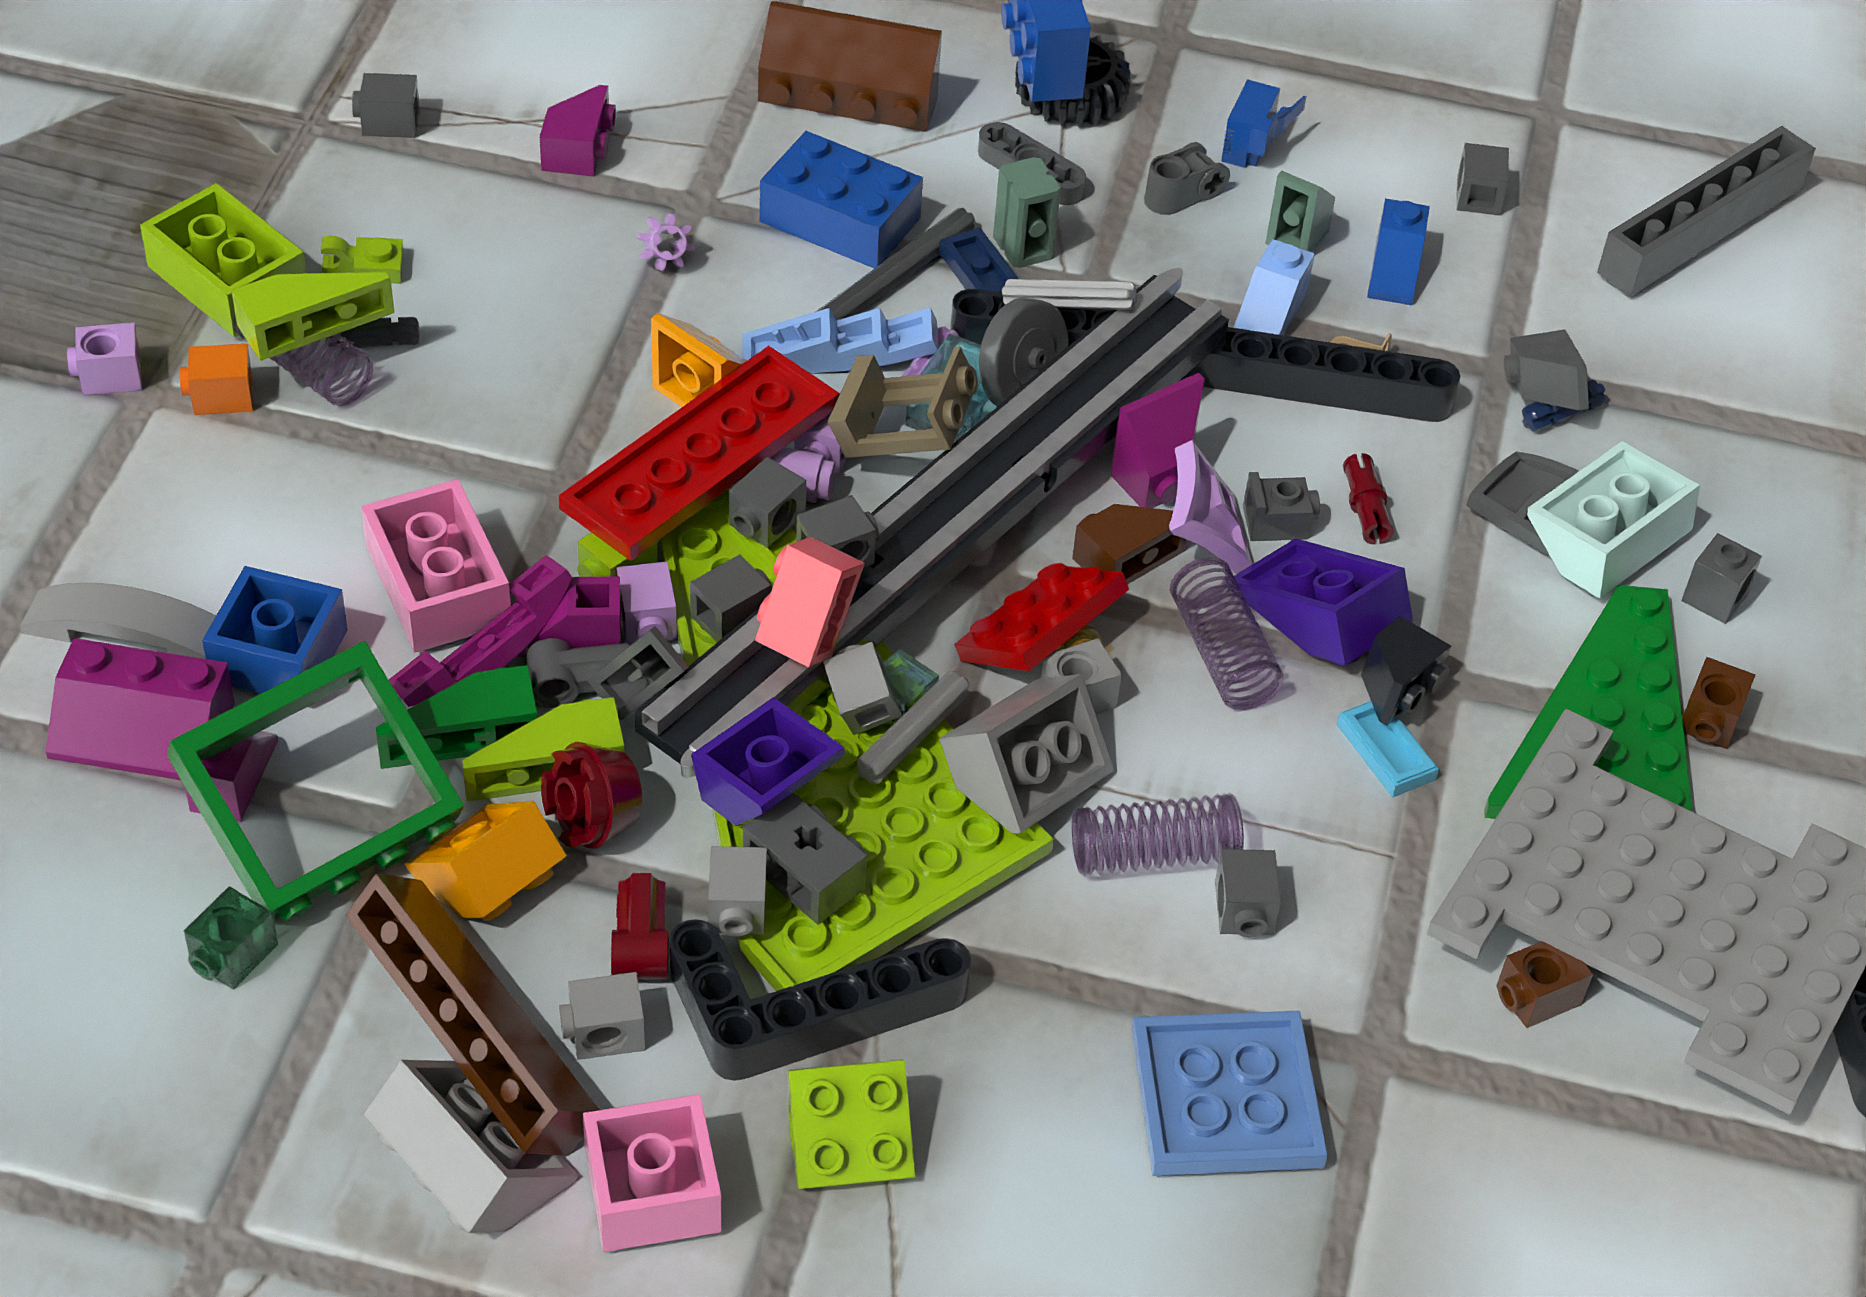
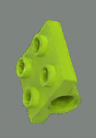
(850, 1123)

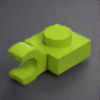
(367, 256)

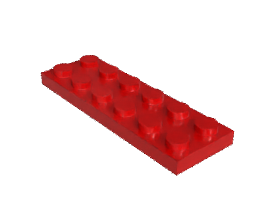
(698, 452)

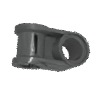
(1183, 179)

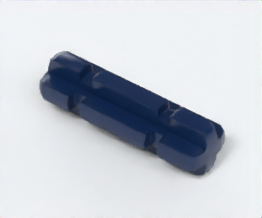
(1540, 416)

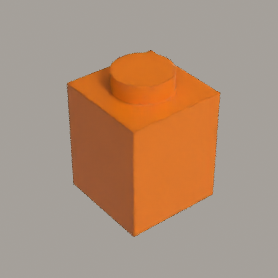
(218, 379)

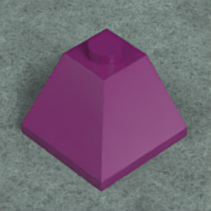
(1147, 437)

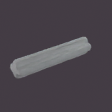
(1074, 294)
(912, 727)

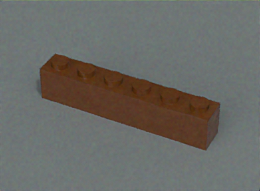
(472, 1015)

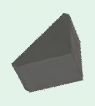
(638, 672)

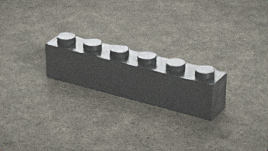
(1705, 210)

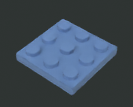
(1227, 1093)

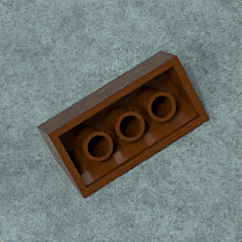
(849, 66)

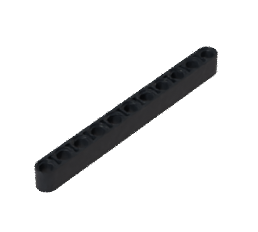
(1279, 365)

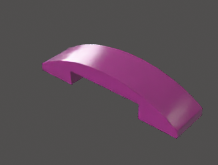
(494, 646)

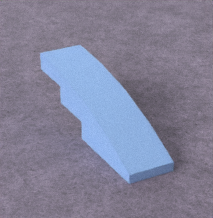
(829, 345)

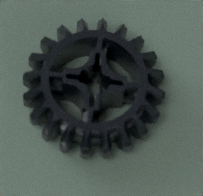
(1104, 89)

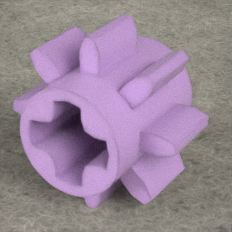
(677, 245)

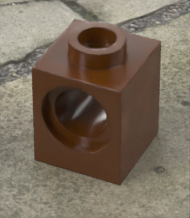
(1716, 702)
(1542, 983)

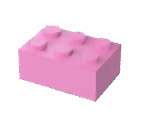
(435, 564)

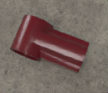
(640, 936)

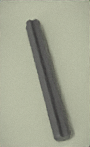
(898, 266)

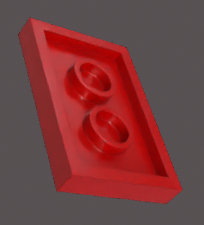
(1041, 616)

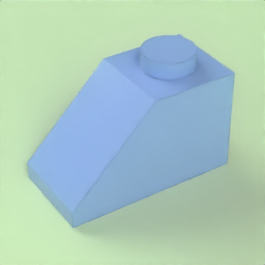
(1276, 289)

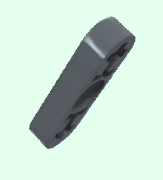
(1004, 144)

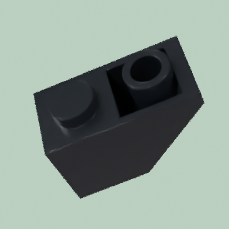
(1403, 668)

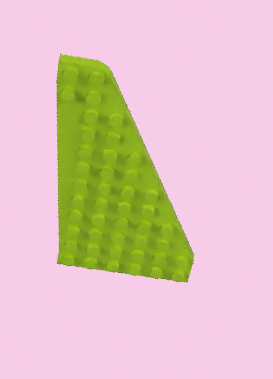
(920, 833)

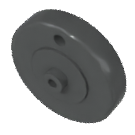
(1019, 344)

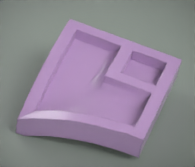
(1207, 509)

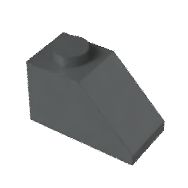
(1548, 370)

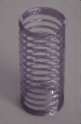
(330, 374)
(1207, 599)
(1085, 833)

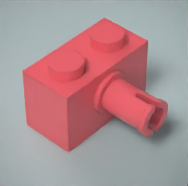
(808, 601)

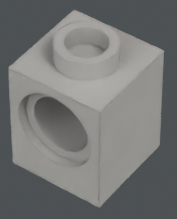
(1095, 665)
(862, 687)
(737, 890)
(604, 1016)

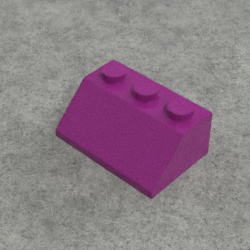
(127, 703)

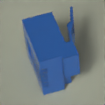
(1255, 123)

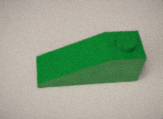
(466, 716)

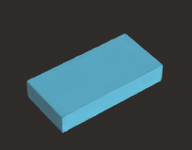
(1387, 750)

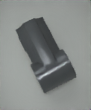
(564, 671)

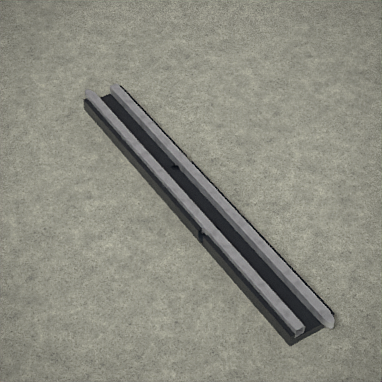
(955, 508)

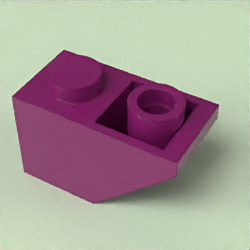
(576, 133)
(586, 614)

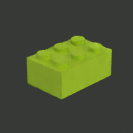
(216, 246)

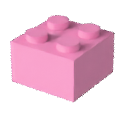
(652, 1172)

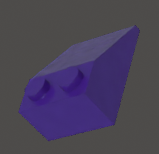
(1326, 598)

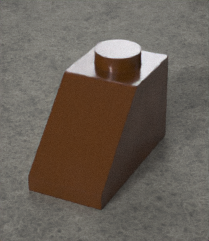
(1126, 540)

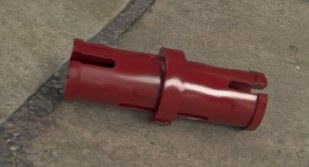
(1368, 498)

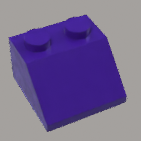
(761, 761)

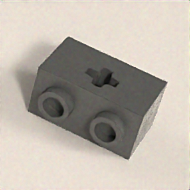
(808, 857)

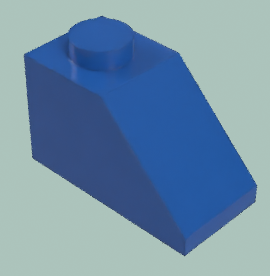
(1398, 251)

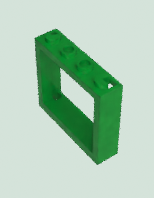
(269, 708)

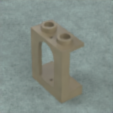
(868, 392)

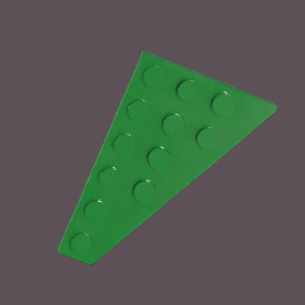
(1627, 684)

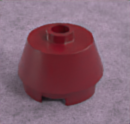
(591, 793)

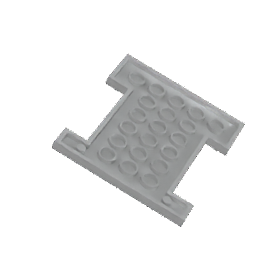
(1673, 909)

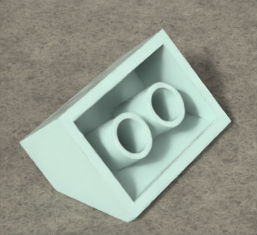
(1614, 517)

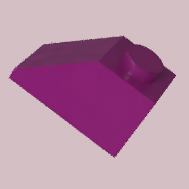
(239, 771)

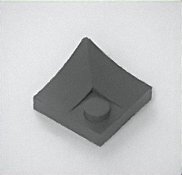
(1513, 488)

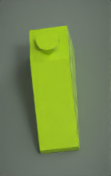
(308, 307)
(518, 759)

